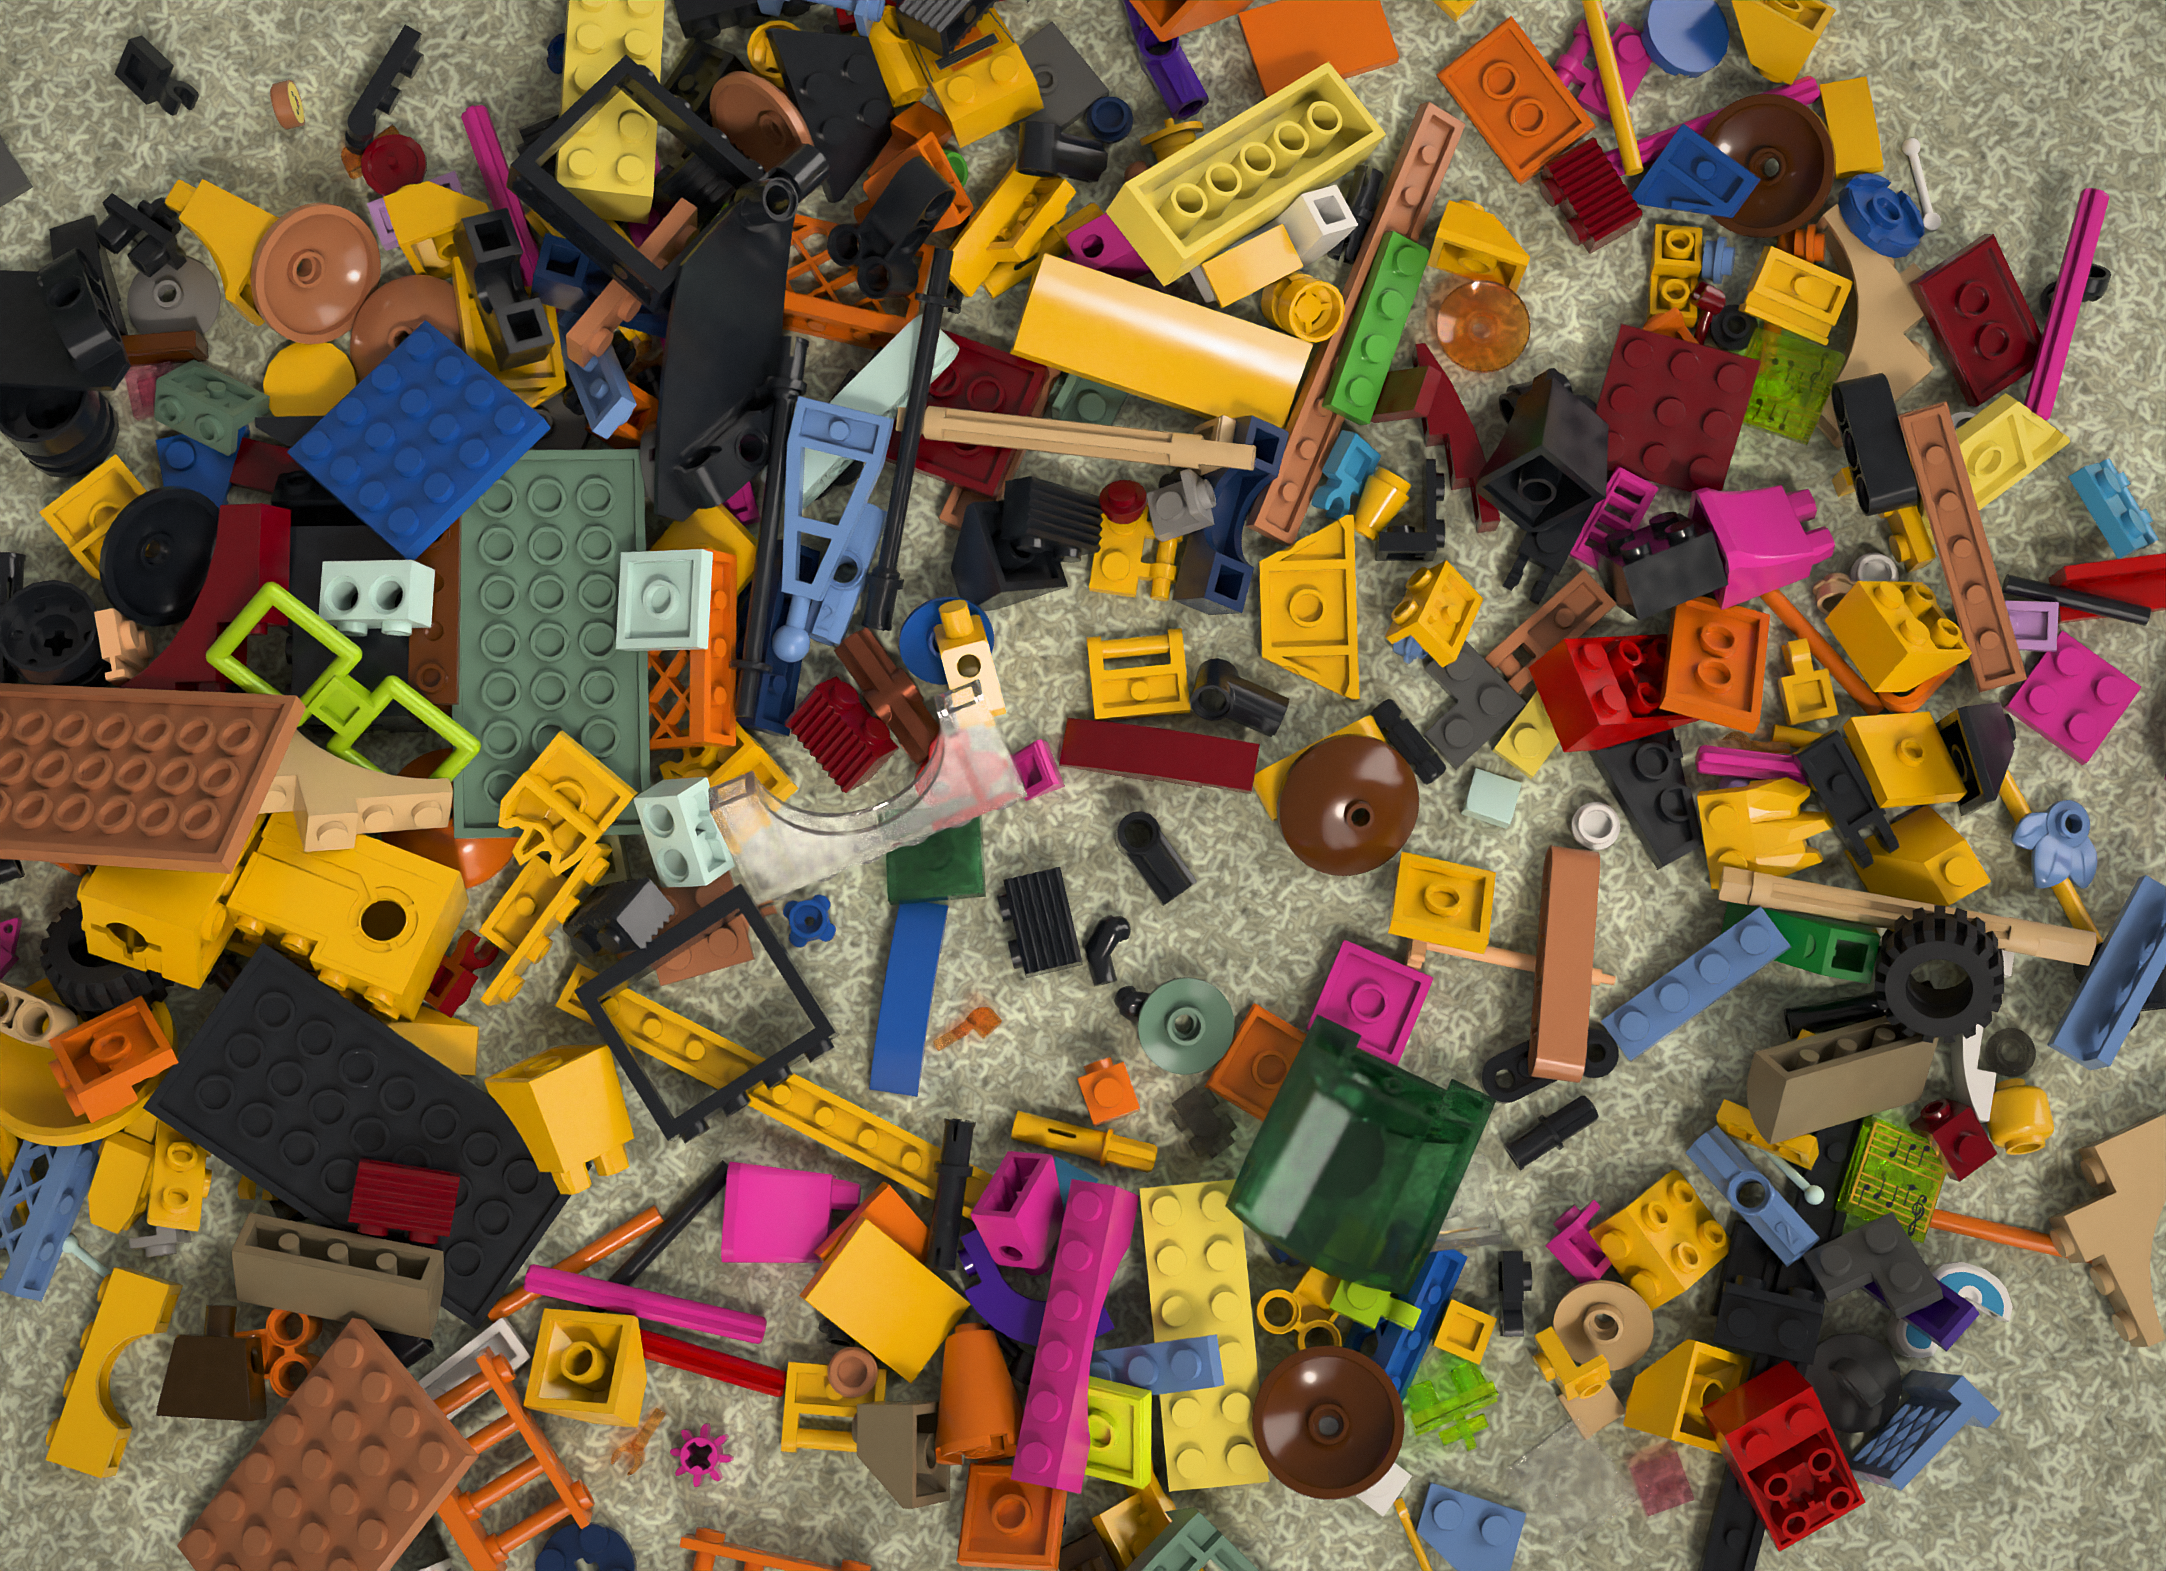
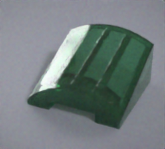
(1358, 1162)

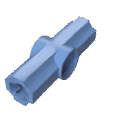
(830, 618)
(1773, 1219)

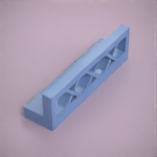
(2116, 980)
(50, 1216)

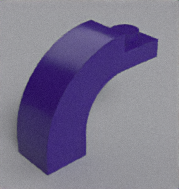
(1000, 1303)

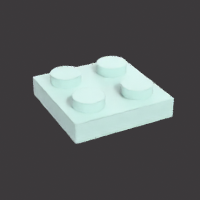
(664, 600)

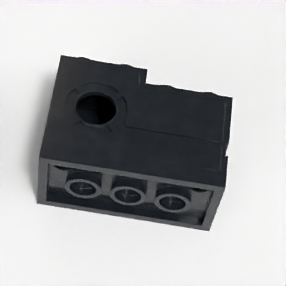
(381, 653)

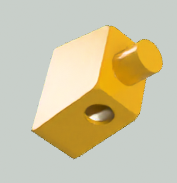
(967, 651)

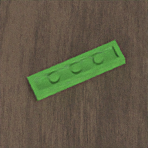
(1376, 328)

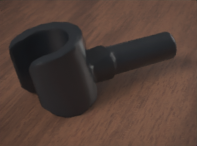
(1022, 1364)

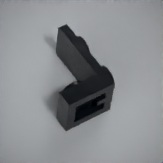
(1402, 541)

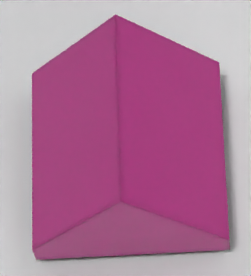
(1038, 769)

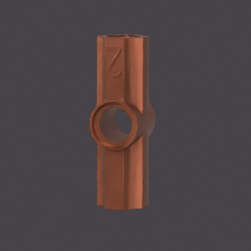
(889, 693)

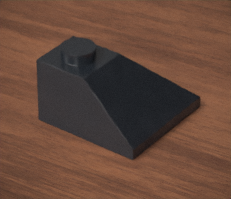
(992, 569)
(1981, 750)

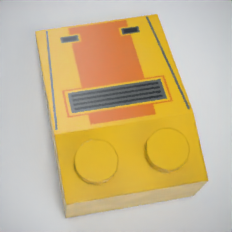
(981, 82)

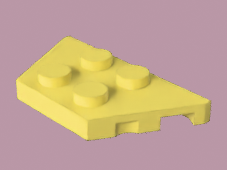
(2002, 448)

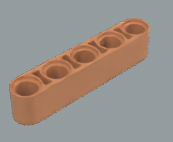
(1564, 964)

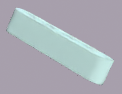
(876, 390)

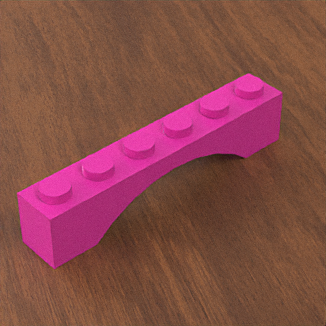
(1055, 1419)

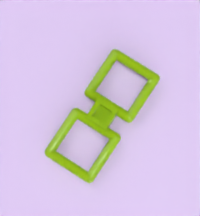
(334, 694)

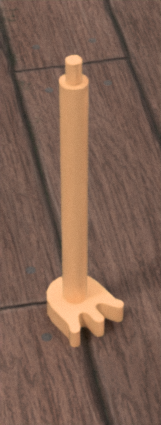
(1417, 951)

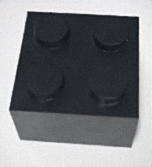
(1659, 564)

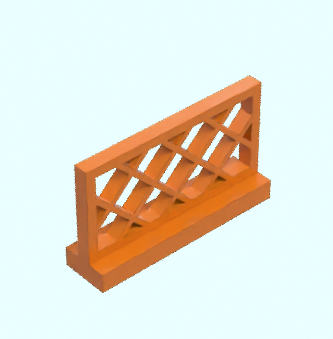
(837, 320)
(712, 684)

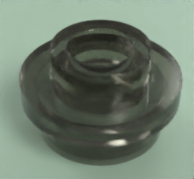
(2025, 1052)

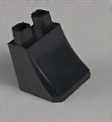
(1548, 457)

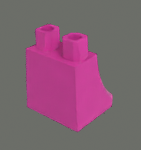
(1760, 538)
(780, 1213)

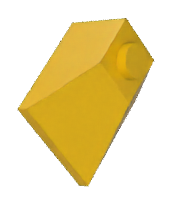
(1781, 34)
(425, 223)
(1477, 246)
(1928, 866)
(588, 1368)
(1675, 1387)

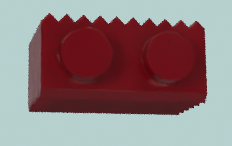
(1589, 196)
(841, 734)
(404, 1199)

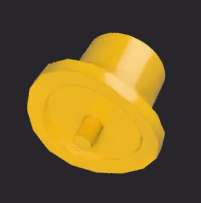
(1172, 138)

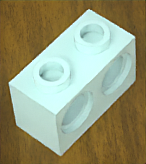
(377, 588)
(682, 833)

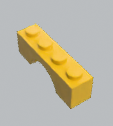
(90, 1430)

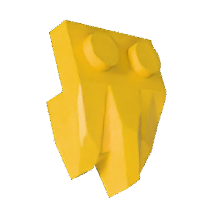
(90, 507)
(730, 762)
(563, 804)
(1759, 828)

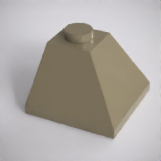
(898, 1449)

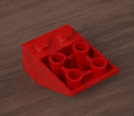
(1605, 690)
(1783, 1454)

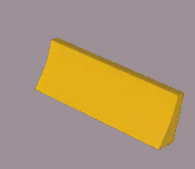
(1157, 345)

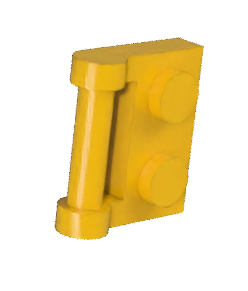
(1138, 690)
(811, 1393)

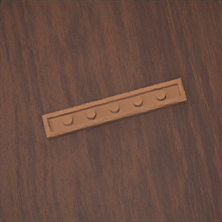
(1962, 546)

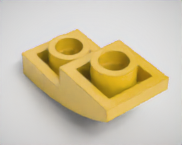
(1852, 126)
(1251, 266)
(1674, 270)

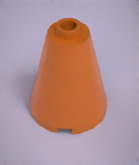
(977, 1400)

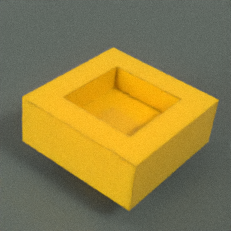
(1464, 1332)

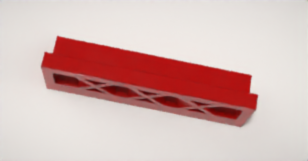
(2130, 579)

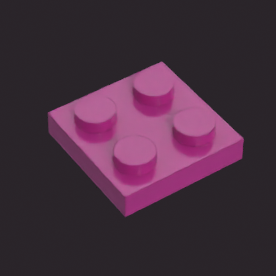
(2072, 698)
(1373, 999)

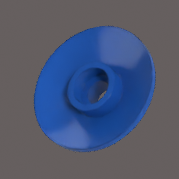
(919, 643)

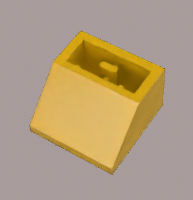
(1896, 634)

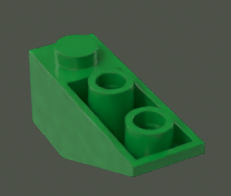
(1818, 943)

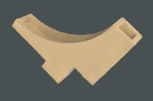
(1878, 318)
(340, 799)
(2120, 1223)

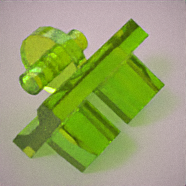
(1472, 1395)

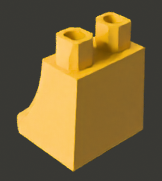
(230, 233)
(567, 1112)

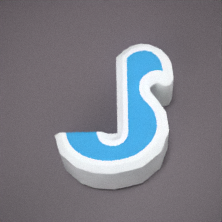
(1968, 1281)

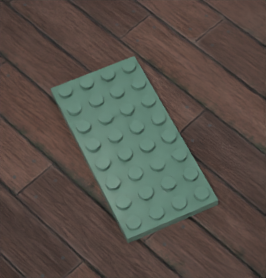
(544, 628)

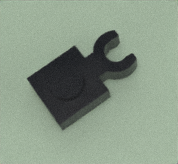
(1513, 1280)

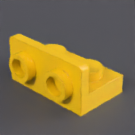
(1436, 612)

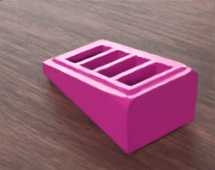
(1629, 483)

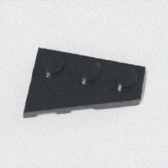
(1653, 794)

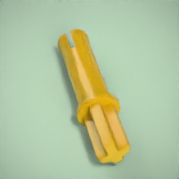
(1053, 243)
(1084, 1142)

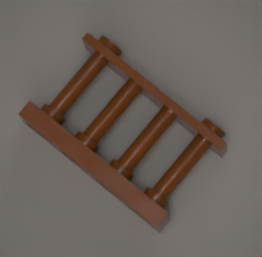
(436, 650)

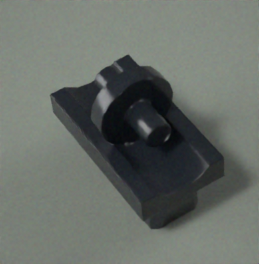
(150, 226)

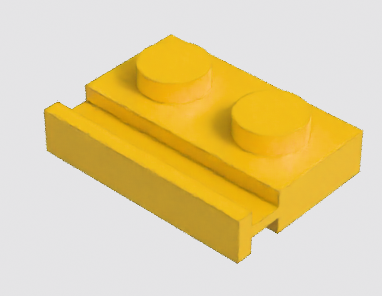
(1795, 295)

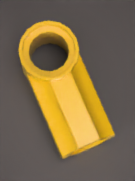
(896, 60)

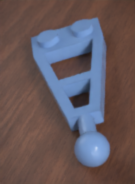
(839, 433)

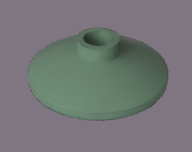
(1202, 1042)

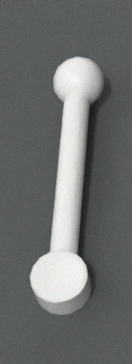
(1931, 219)

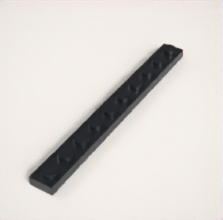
(1735, 1528)

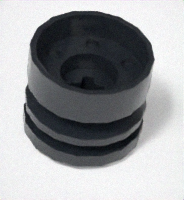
(59, 429)
(53, 636)

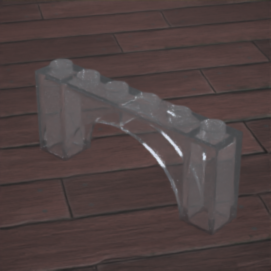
(793, 847)

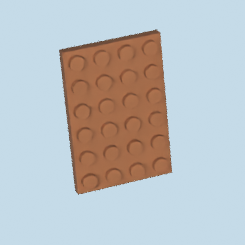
(338, 1471)

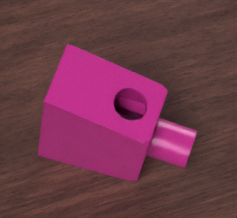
(1105, 249)
(1021, 1212)

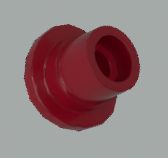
(393, 163)

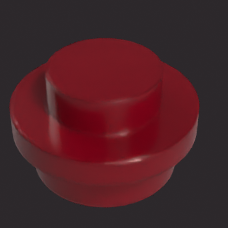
(1123, 501)

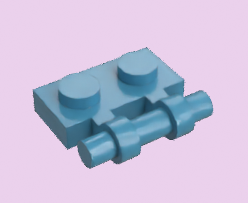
(2114, 507)

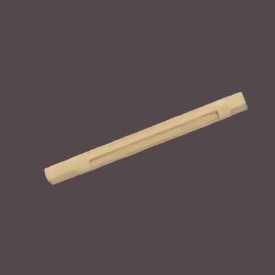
(1080, 439)
(1881, 911)

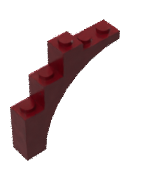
(247, 554)

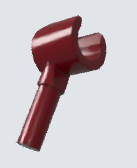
(1711, 302)

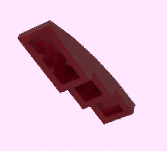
(1451, 426)
(1159, 755)

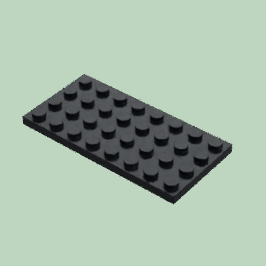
(307, 1083)

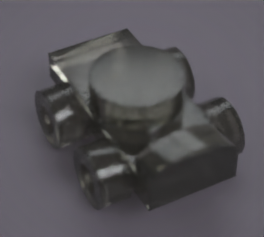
(1197, 1114)

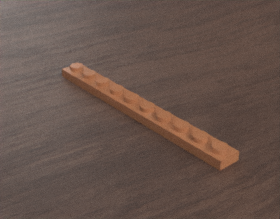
(1311, 427)

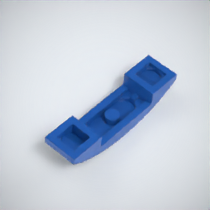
(907, 998)

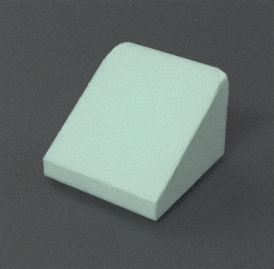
(1491, 798)

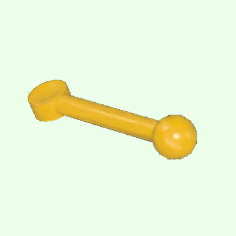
(1412, 1534)

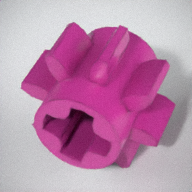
(714, 1458)

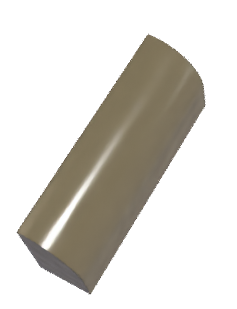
(1836, 1078)
(338, 1275)

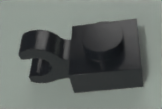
(148, 77)

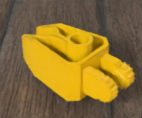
(123, 1176)

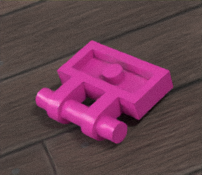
(1630, 58)

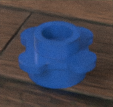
(797, 914)

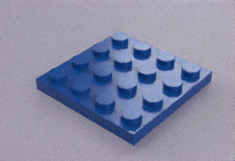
(418, 441)

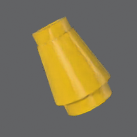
(1380, 502)

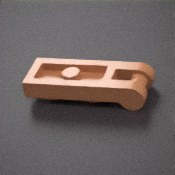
(1562, 617)

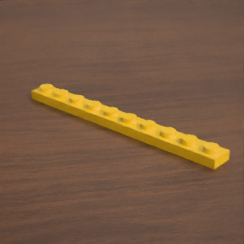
(793, 1102)

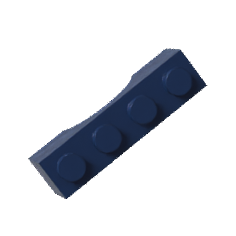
(573, 282)
(1213, 567)

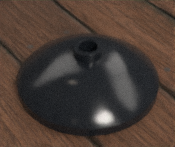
(165, 580)

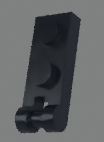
(382, 91)

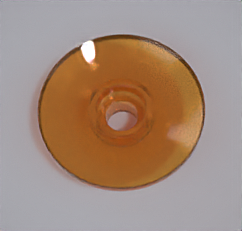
(1488, 305)

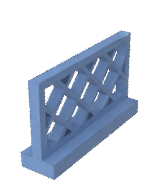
(1921, 1427)

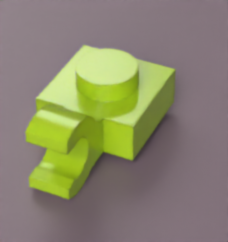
(1369, 1304)

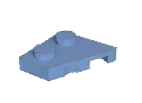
(1469, 1529)

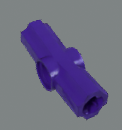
(1170, 72)

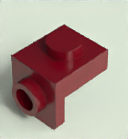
(1954, 1137)

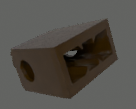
(215, 1373)

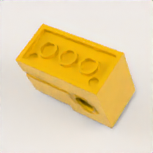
(161, 916)
(357, 916)

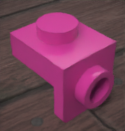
(1575, 1245)

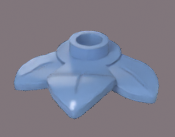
(2054, 849)

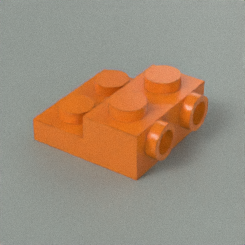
(109, 1057)

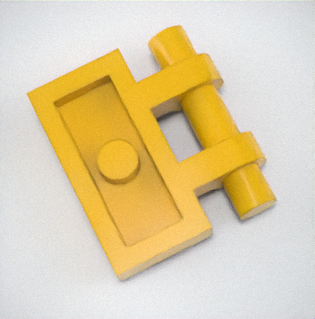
(1119, 562)

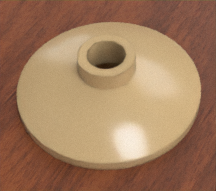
(1620, 1340)

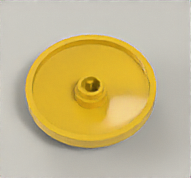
(34, 1102)

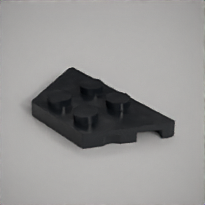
(839, 97)

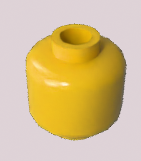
(2019, 1117)

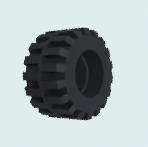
(91, 989)
(1939, 1010)

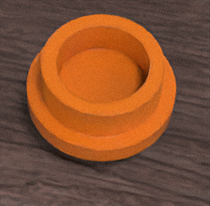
(1810, 244)

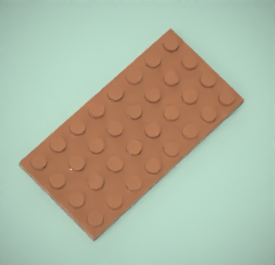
(137, 773)

